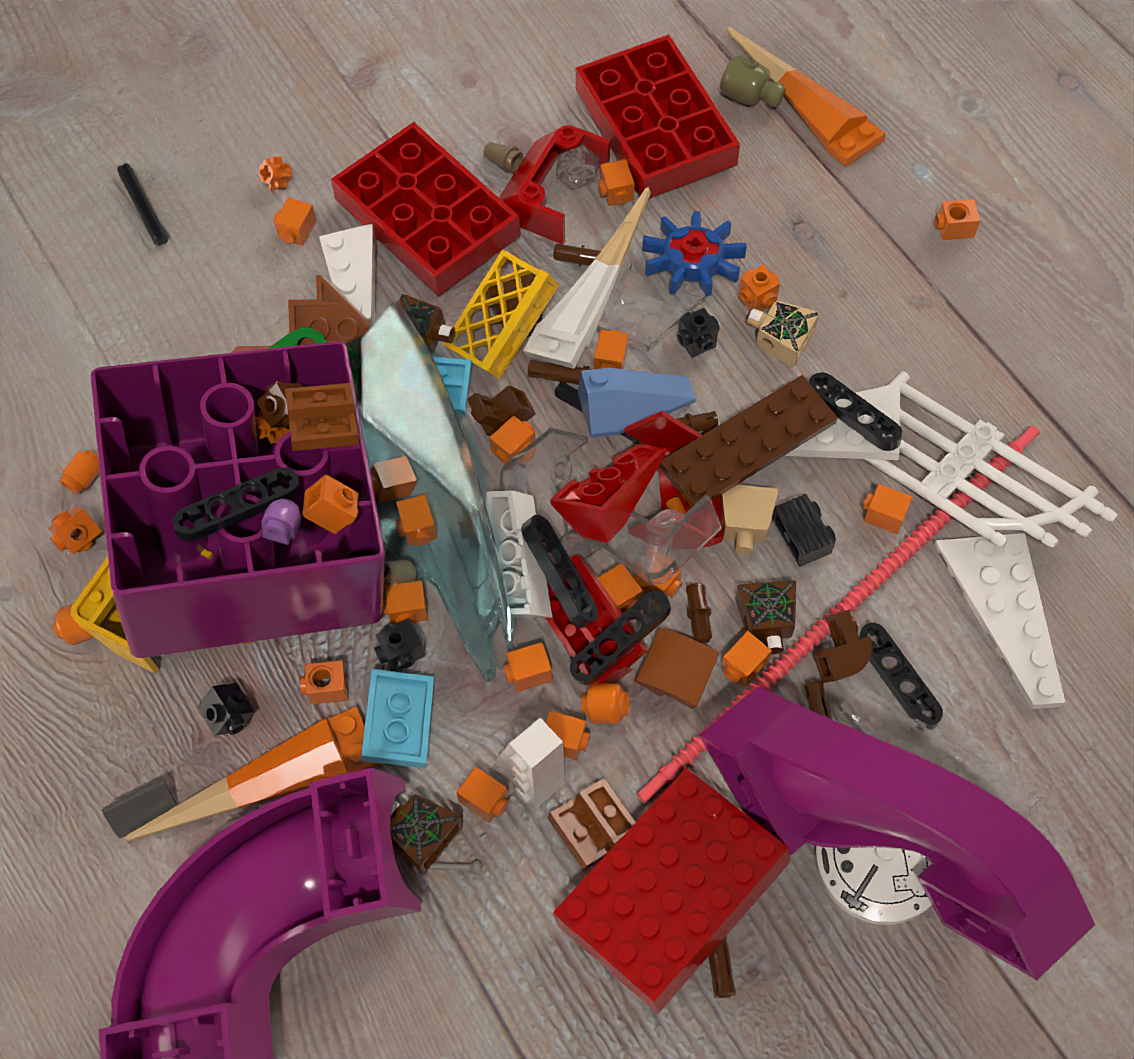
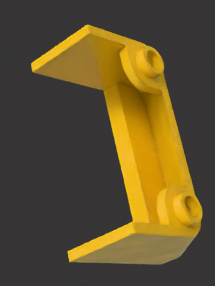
(99, 616)

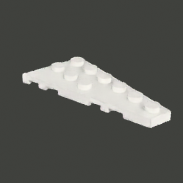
(844, 442)
(1008, 605)

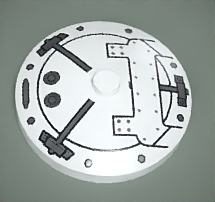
(874, 882)

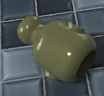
(749, 82)

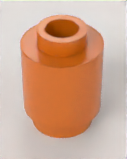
(80, 471)

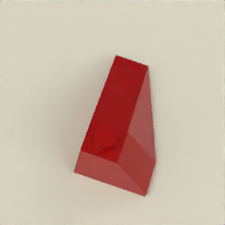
(607, 498)

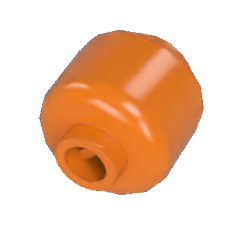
(68, 629)
(605, 703)

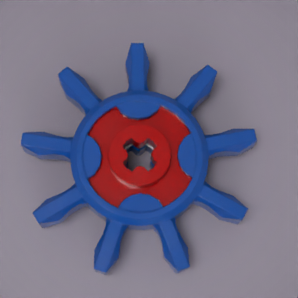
(693, 253)

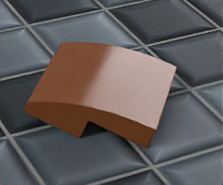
(321, 416)
(677, 667)
(591, 823)

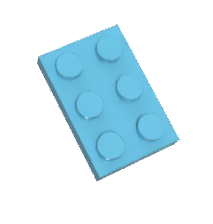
(397, 718)

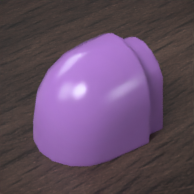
(281, 521)

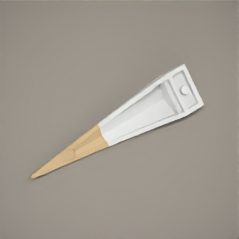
(573, 321)

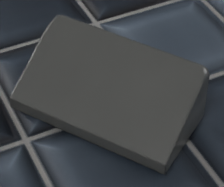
(139, 808)

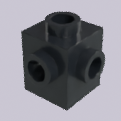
(698, 332)
(399, 646)
(226, 709)

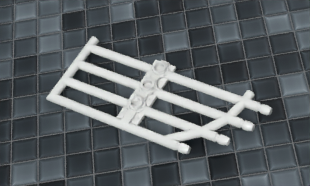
(969, 455)

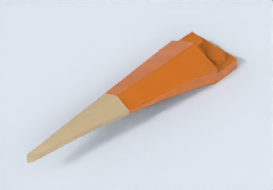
(835, 123)
(315, 754)

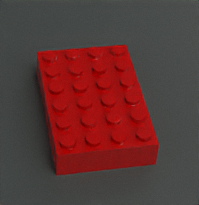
(657, 116)
(426, 208)
(672, 889)

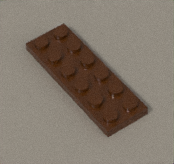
(748, 442)

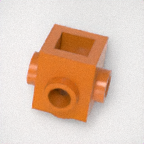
(759, 288)
(83, 533)

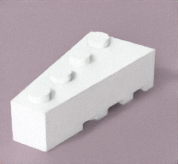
(352, 266)
(522, 574)
(534, 763)

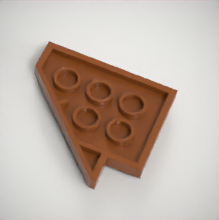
(329, 315)

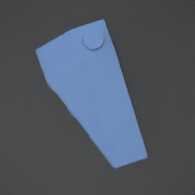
(622, 397)

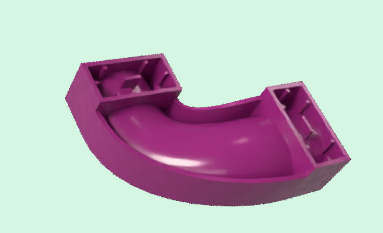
(845, 789)
(244, 908)

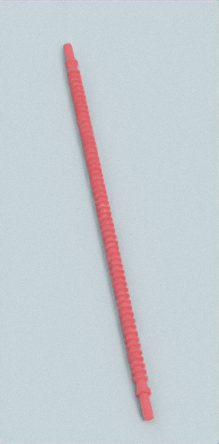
(853, 599)

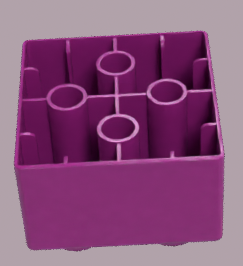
(189, 432)

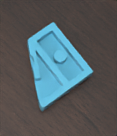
(457, 377)

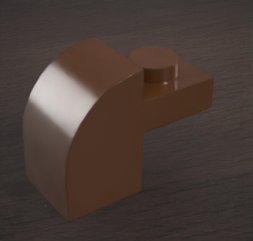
(498, 410)
(848, 654)

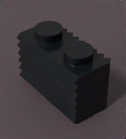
(803, 529)

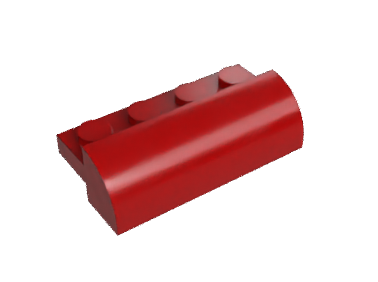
(577, 638)

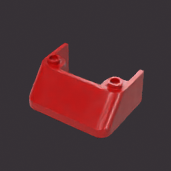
(525, 191)
(669, 433)

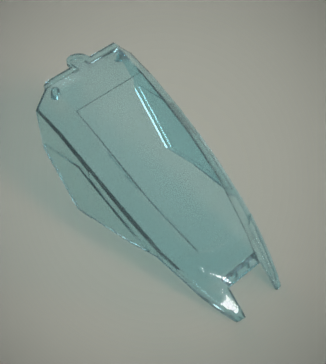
(412, 416)

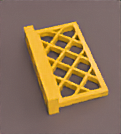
(516, 322)

